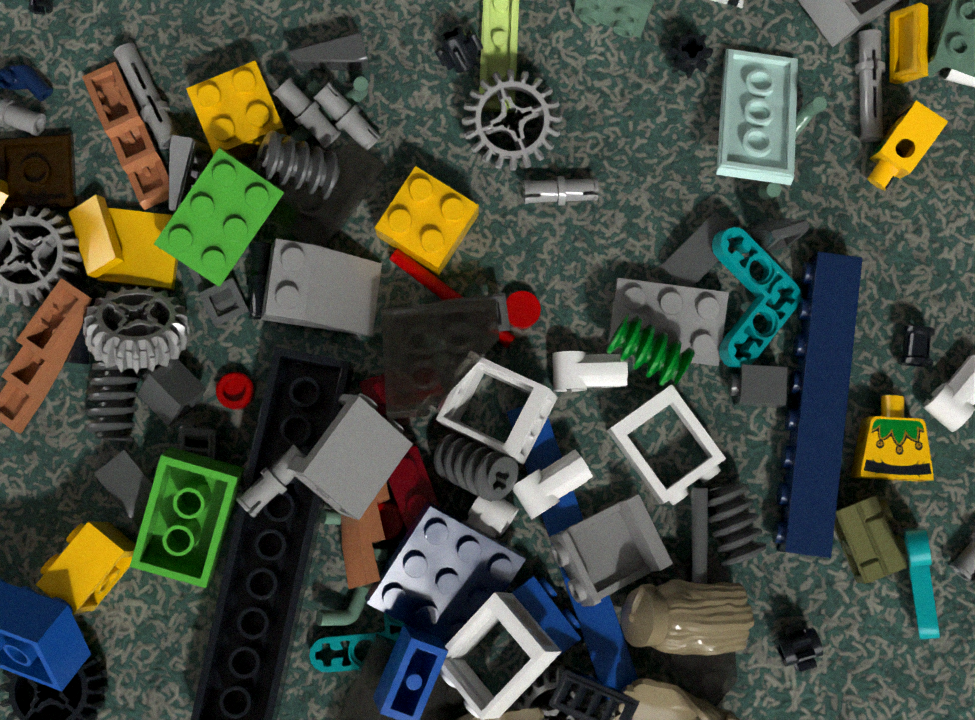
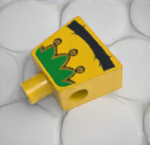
(913, 135)
(892, 445)

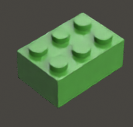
(219, 217)
(187, 517)

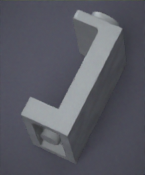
(353, 457)
(609, 550)

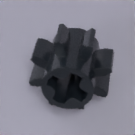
(459, 49)
(681, 58)
(799, 647)

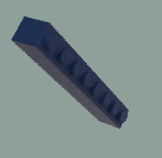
(818, 405)

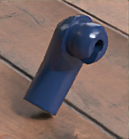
(24, 77)

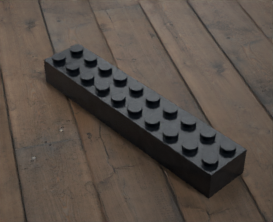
(272, 551)

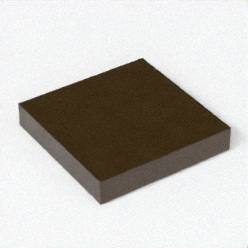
(38, 172)

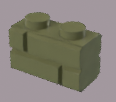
(869, 540)

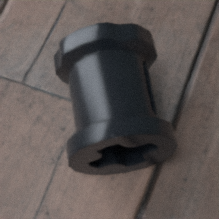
(916, 346)

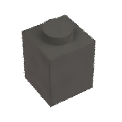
(759, 386)
(171, 391)

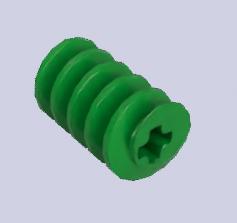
(651, 350)

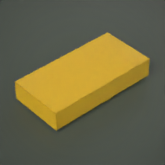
(908, 44)
(96, 236)

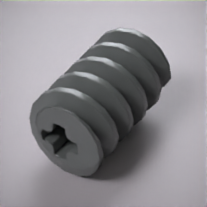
(298, 162)
(111, 403)
(475, 467)
(734, 523)

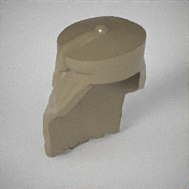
(688, 617)
(669, 702)

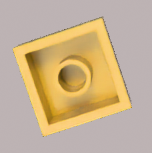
(236, 110)
(427, 220)
(88, 566)

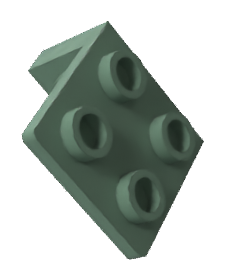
(624, 16)
(953, 38)

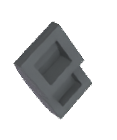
(696, 254)
(220, 302)
(127, 484)

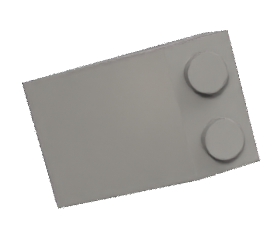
(843, 18)
(320, 288)

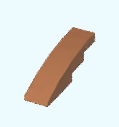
(128, 134)
(44, 351)
(358, 541)

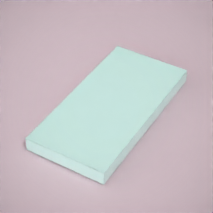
(758, 117)

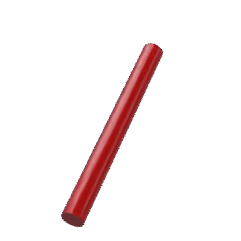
(436, 285)

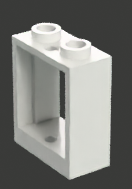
(528, 423)
(703, 471)
(526, 632)

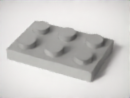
(682, 312)

